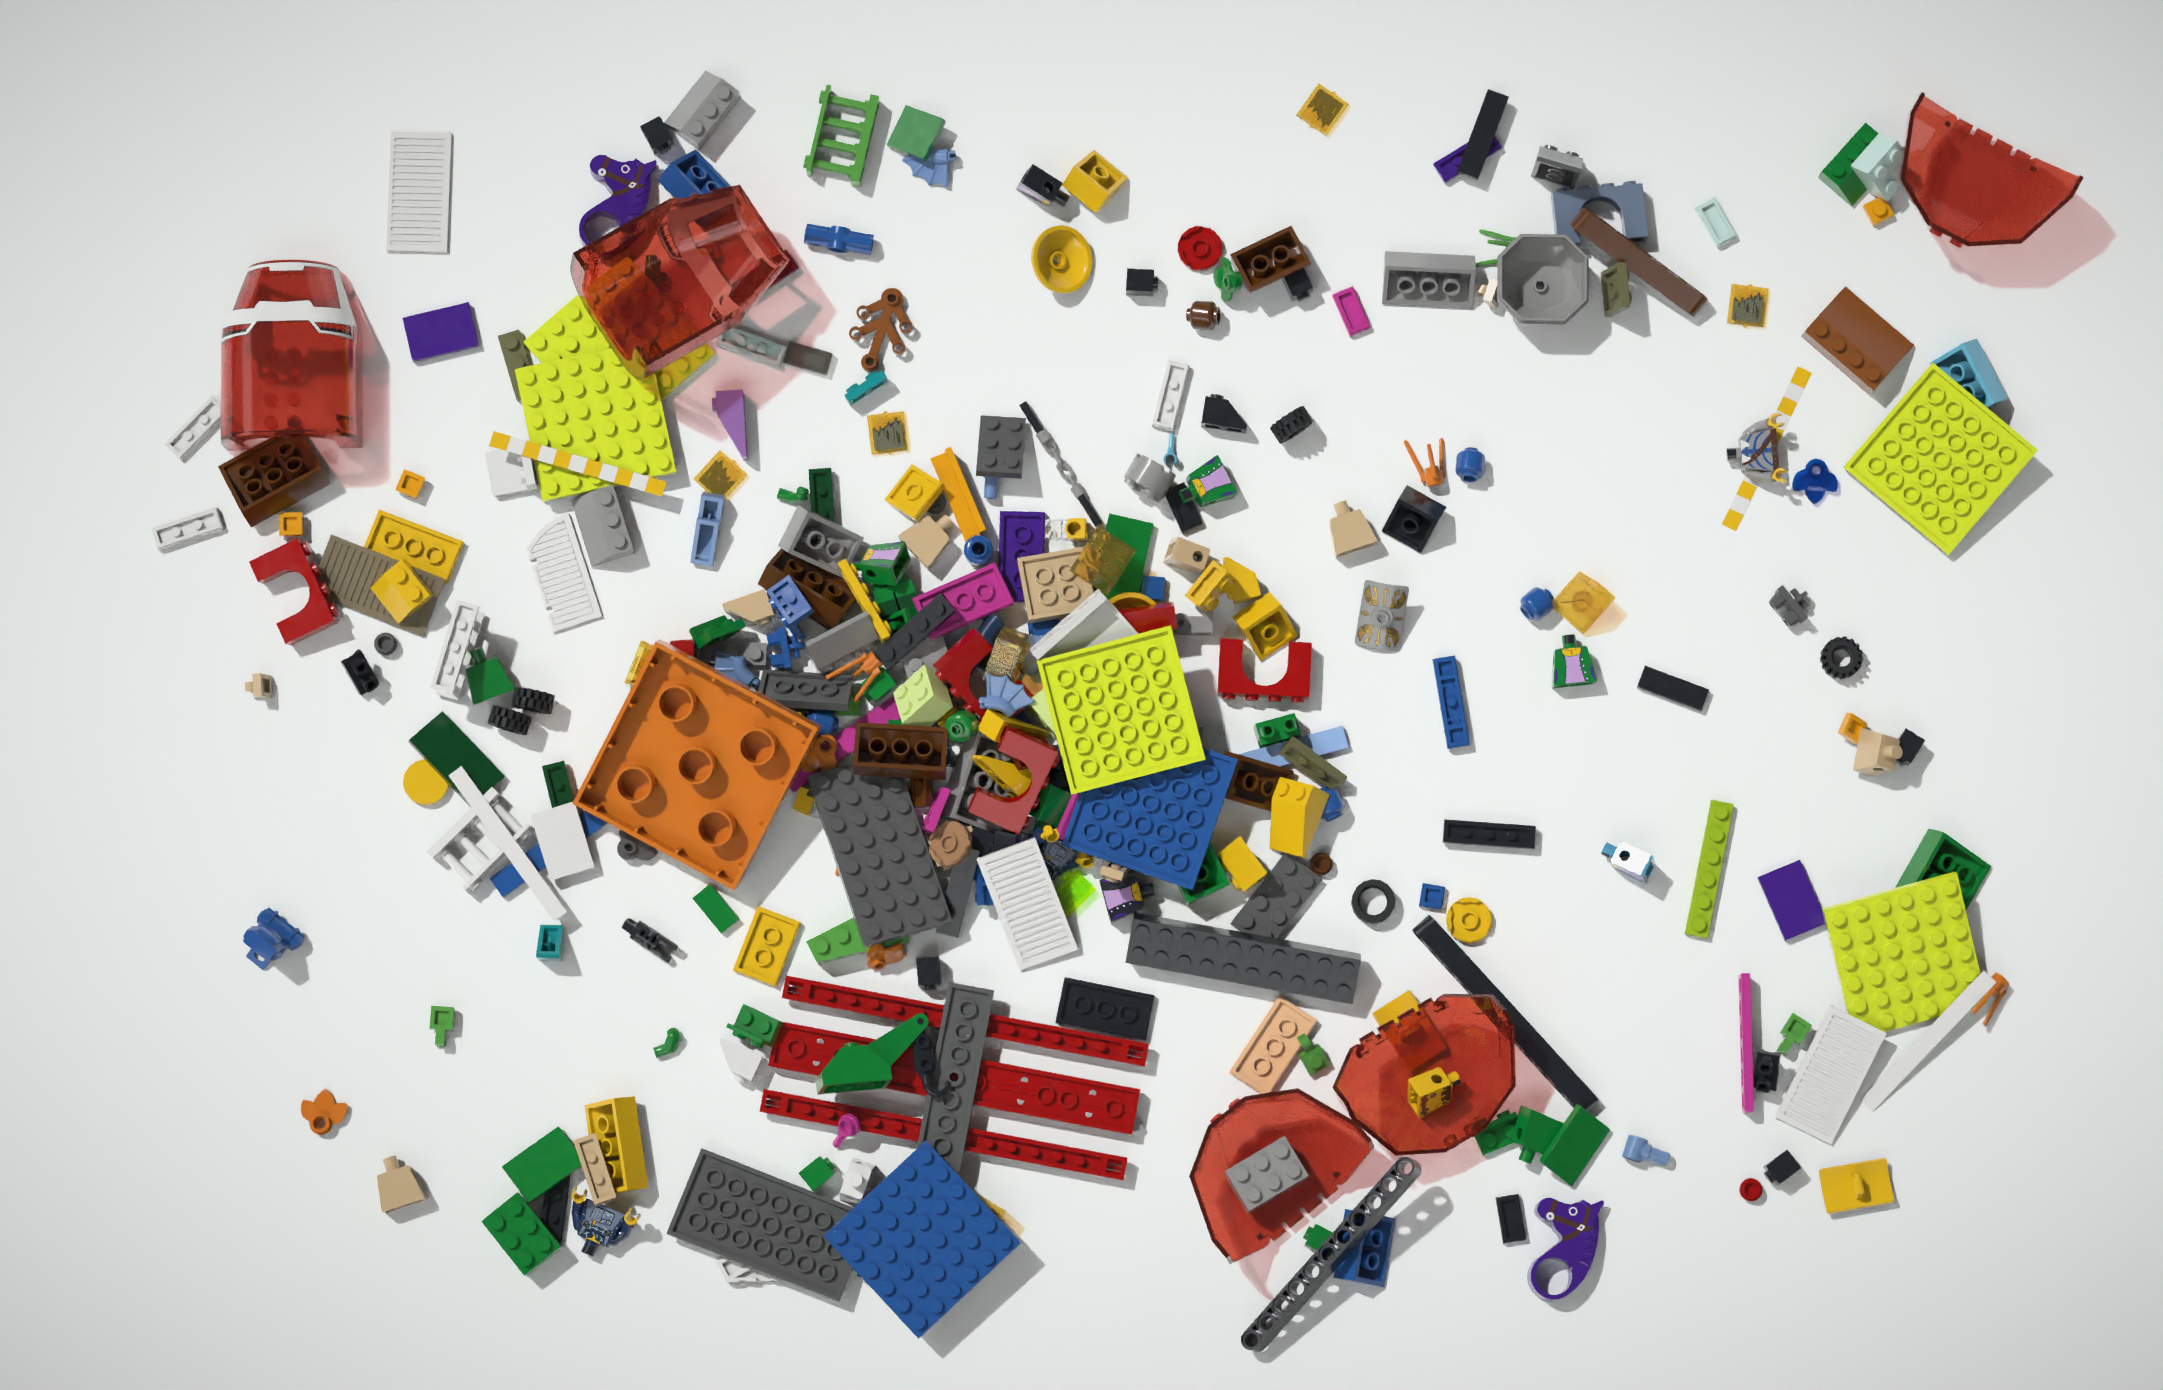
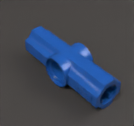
(838, 239)

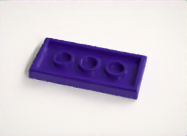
(1019, 536)

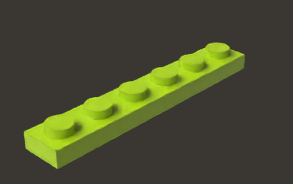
(1709, 869)

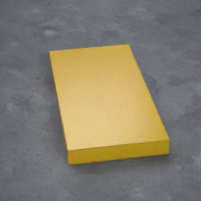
(415, 543)

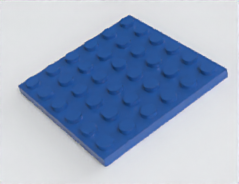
(1155, 820)
(922, 1239)

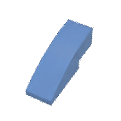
(707, 528)

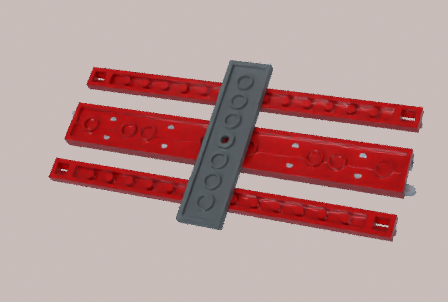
(973, 1081)

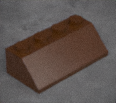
(823, 590)
(900, 751)

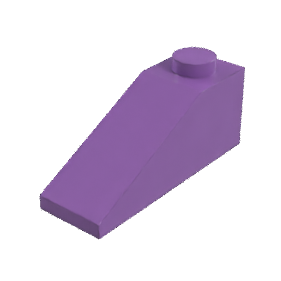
(731, 413)

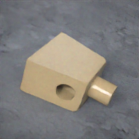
(1350, 531)
(927, 539)
(1181, 553)
(1876, 753)
(398, 1186)

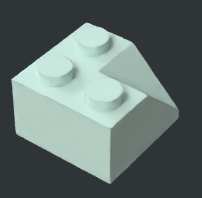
(1880, 166)

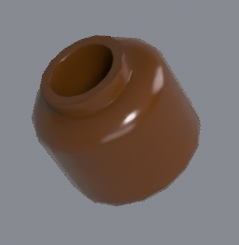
(1203, 315)

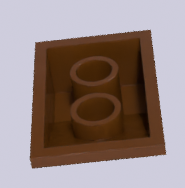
(1255, 781)

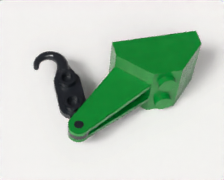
(869, 1065)

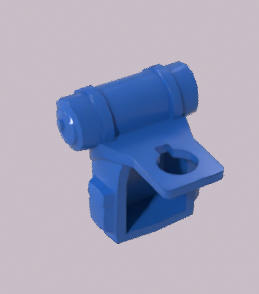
(271, 938)

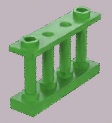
(859, 150)

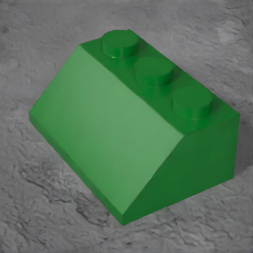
(1839, 174)
(1209, 881)

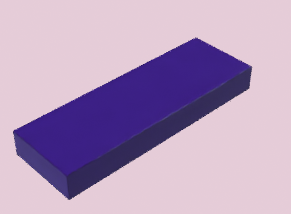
(1448, 165)

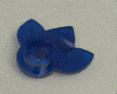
(1815, 484)

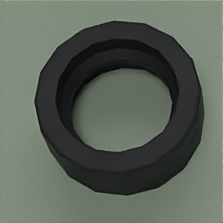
(1378, 884)

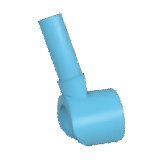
(1170, 451)

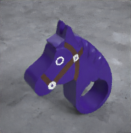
(629, 190)
(1578, 1238)

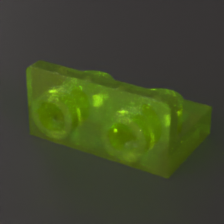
(1074, 891)

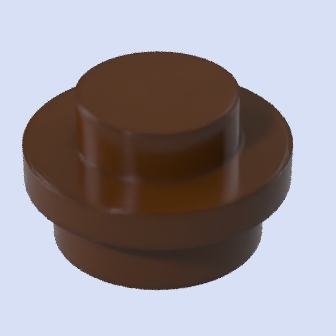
(1321, 863)

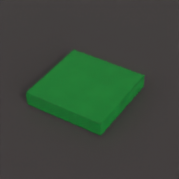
(916, 133)

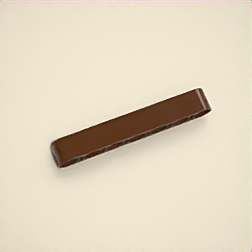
(1639, 261)

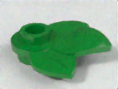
(1227, 279)

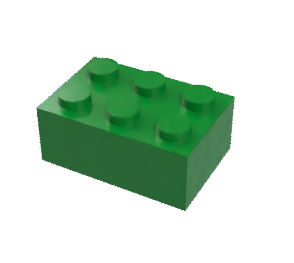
(522, 1234)

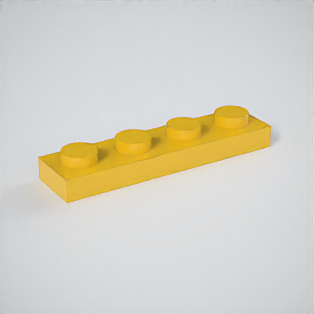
(861, 594)

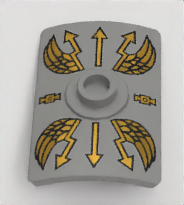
(1381, 616)

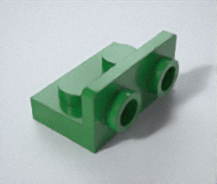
(715, 631)
(756, 1026)
(1498, 1133)

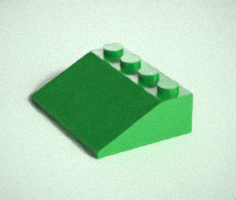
(1942, 855)

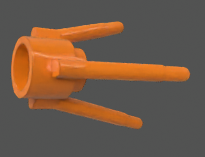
(1434, 474)
(869, 664)
(1997, 990)

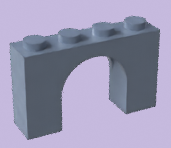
(1625, 198)

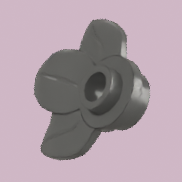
(640, 849)

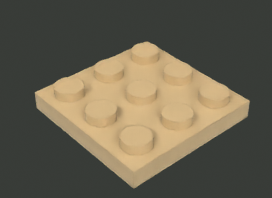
(1050, 587)

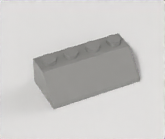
(1428, 279)

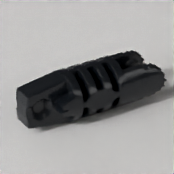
(649, 938)

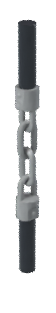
(1044, 437)

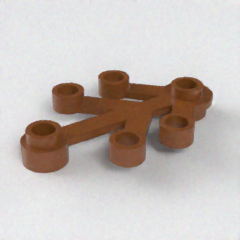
(881, 326)

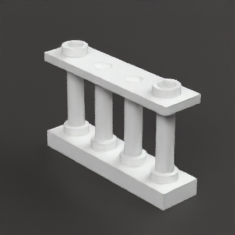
(455, 654)
(458, 834)

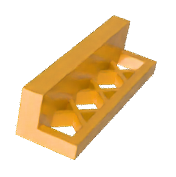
(958, 494)

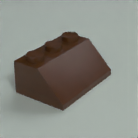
(1270, 259)

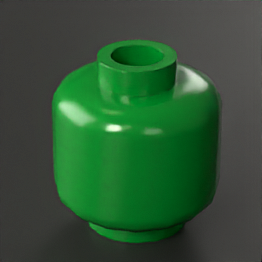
(962, 726)

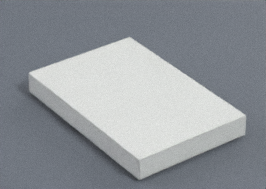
(562, 841)

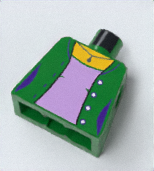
(1209, 484)
(883, 563)
(1572, 665)

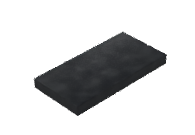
(1105, 1008)

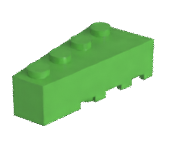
(842, 943)

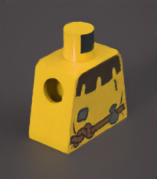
(1431, 1090)

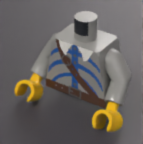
(1759, 451)

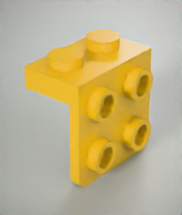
(1210, 587)

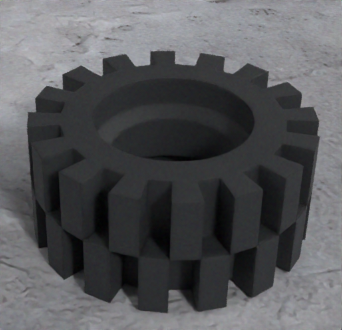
(1291, 424)
(1847, 645)
(532, 700)
(509, 720)

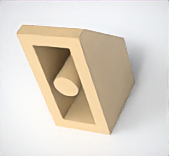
(751, 608)

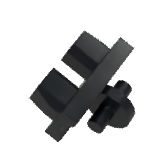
(360, 672)
(1766, 1071)

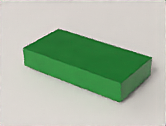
(715, 908)

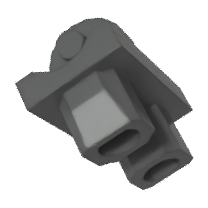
(1796, 613)

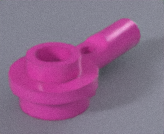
(847, 1126)

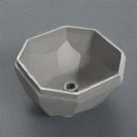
(1544, 260)

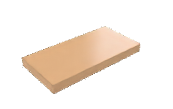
(1272, 1046)

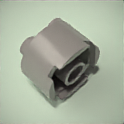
(1149, 477)

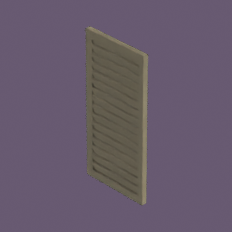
(354, 569)

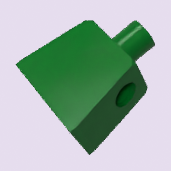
(486, 677)
(1050, 806)
(1534, 1132)

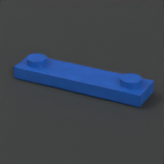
(1451, 702)

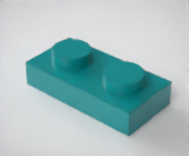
(857, 392)

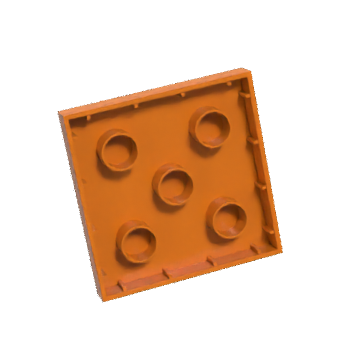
(697, 764)

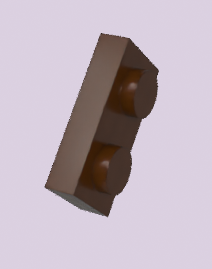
(921, 792)

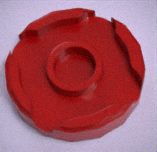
(1199, 248)

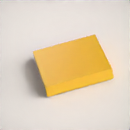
(914, 493)

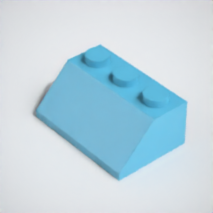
(1973, 371)

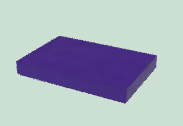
(440, 332)
(1791, 900)

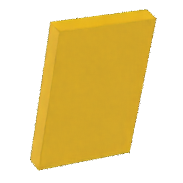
(766, 946)

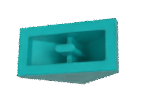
(550, 943)

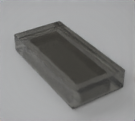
(808, 358)

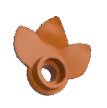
(821, 758)
(880, 957)
(323, 1108)

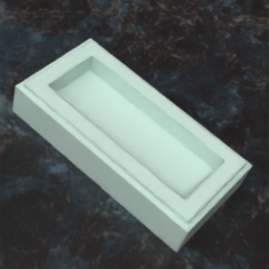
(1715, 222)

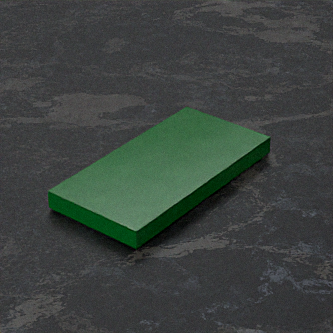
(1137, 535)

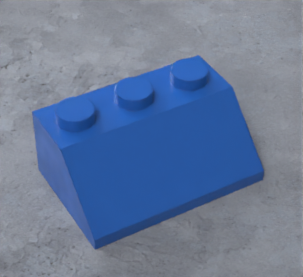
(691, 175)
(1370, 1258)

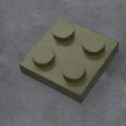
(1615, 289)

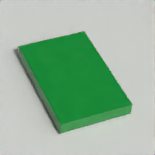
(1574, 1145)
(543, 1165)

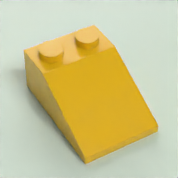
(1295, 816)

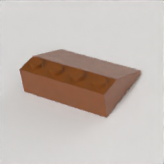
(1857, 340)

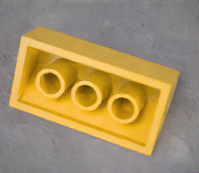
(620, 1141)

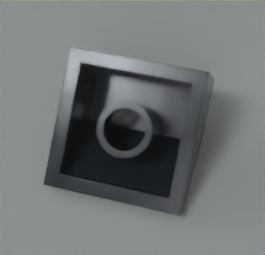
(1413, 518)

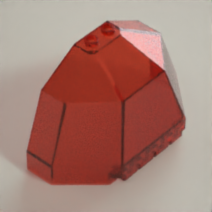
(1976, 188)
(1452, 1033)
(1322, 1139)

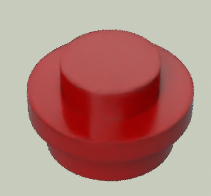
(1750, 1189)

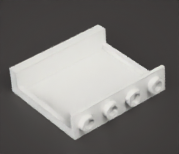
(1087, 625)

